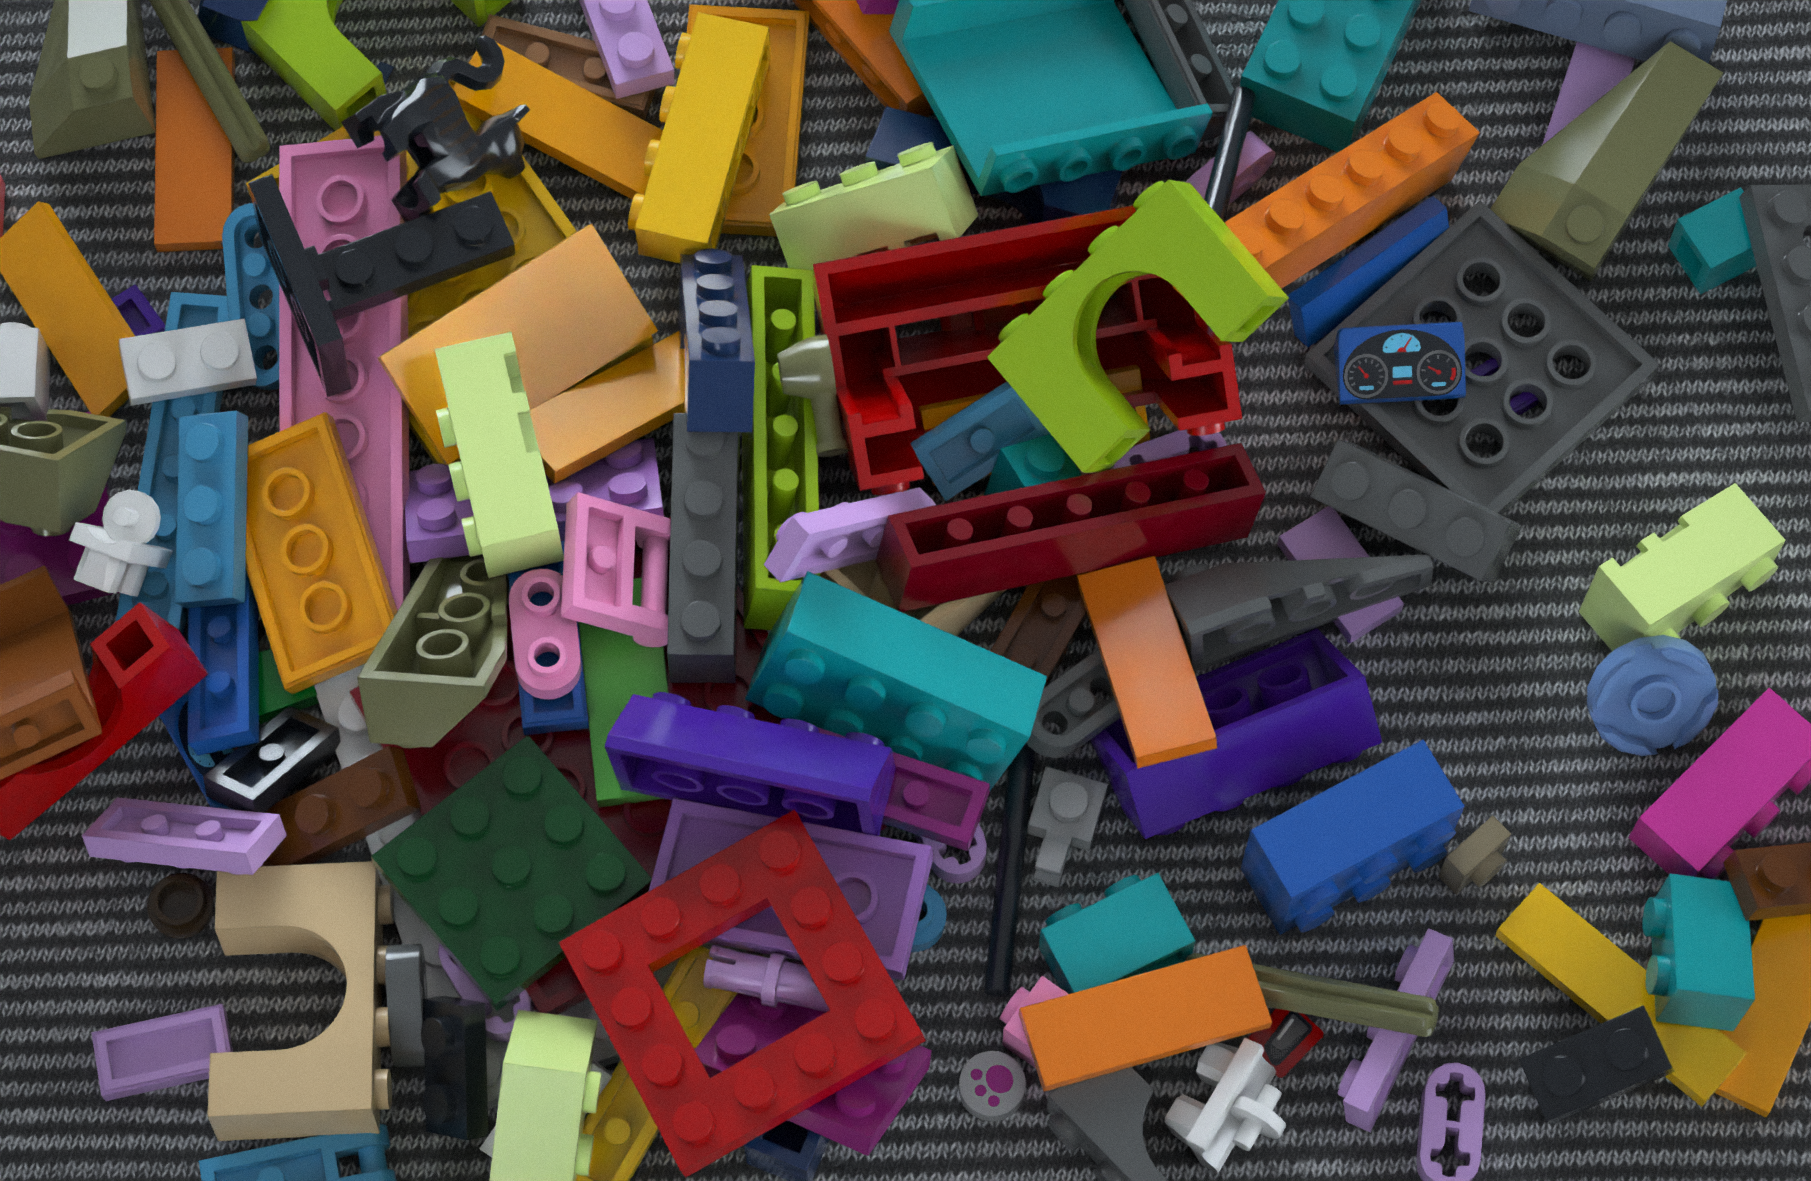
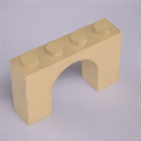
(336, 1077)

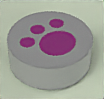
(992, 1086)

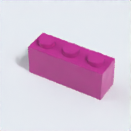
(1728, 790)

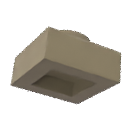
(1477, 857)

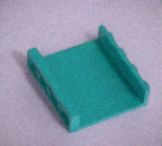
(1041, 89)

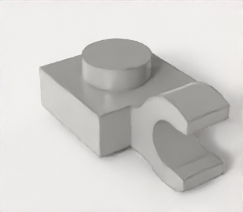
(1064, 816)

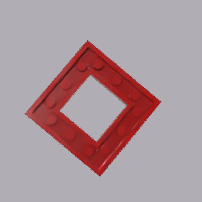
(716, 1115)

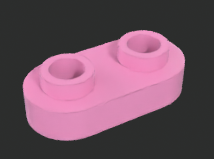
(540, 631)

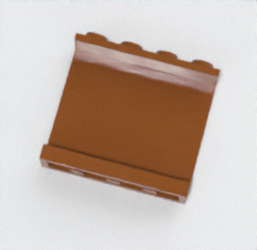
(42, 675)

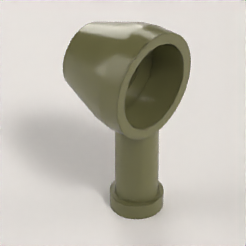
(809, 373)

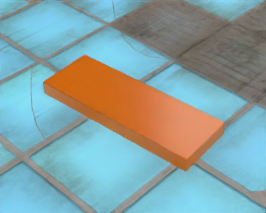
(190, 160)
(1146, 662)
(1144, 1018)

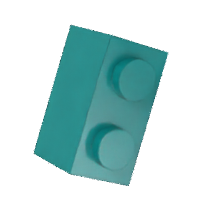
(1116, 937)
(1698, 953)

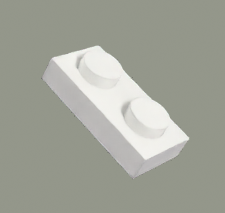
(187, 361)

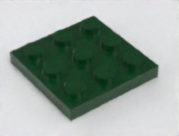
(510, 871)

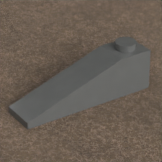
(1260, 603)

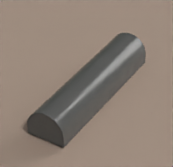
(1183, 57)

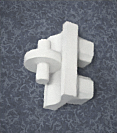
(118, 553)
(1237, 1108)

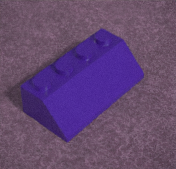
(1272, 725)
(750, 764)

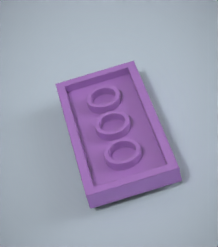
(435, 516)
(876, 874)

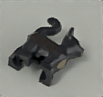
(436, 134)

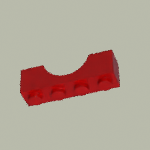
(134, 677)

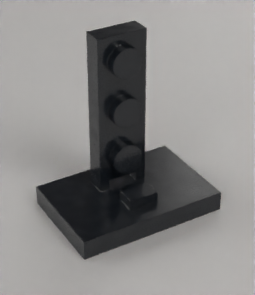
(371, 267)

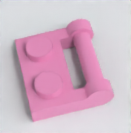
(601, 568)

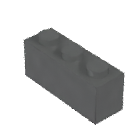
(1416, 511)

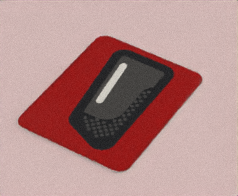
(1287, 1039)

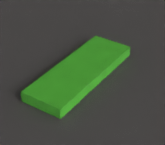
(613, 672)

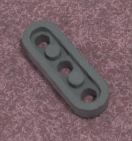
(1074, 709)

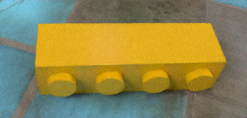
(702, 137)

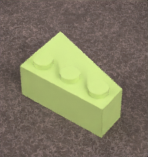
(876, 209)
(498, 457)
(1684, 572)
(545, 1099)

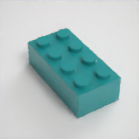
(1325, 65)
(894, 677)

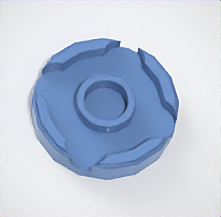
(1652, 695)

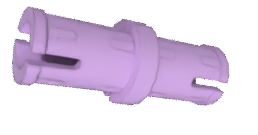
(762, 977)

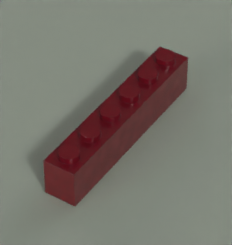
(1068, 526)

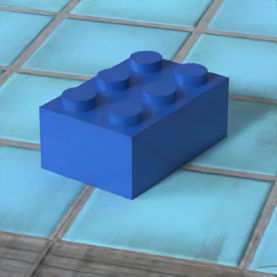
(1352, 839)

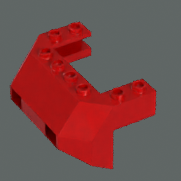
(976, 291)

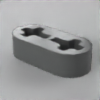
(405, 994)

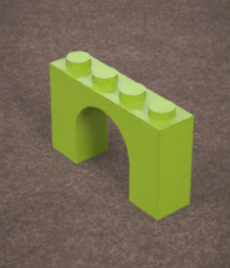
(319, 61)
(1053, 351)

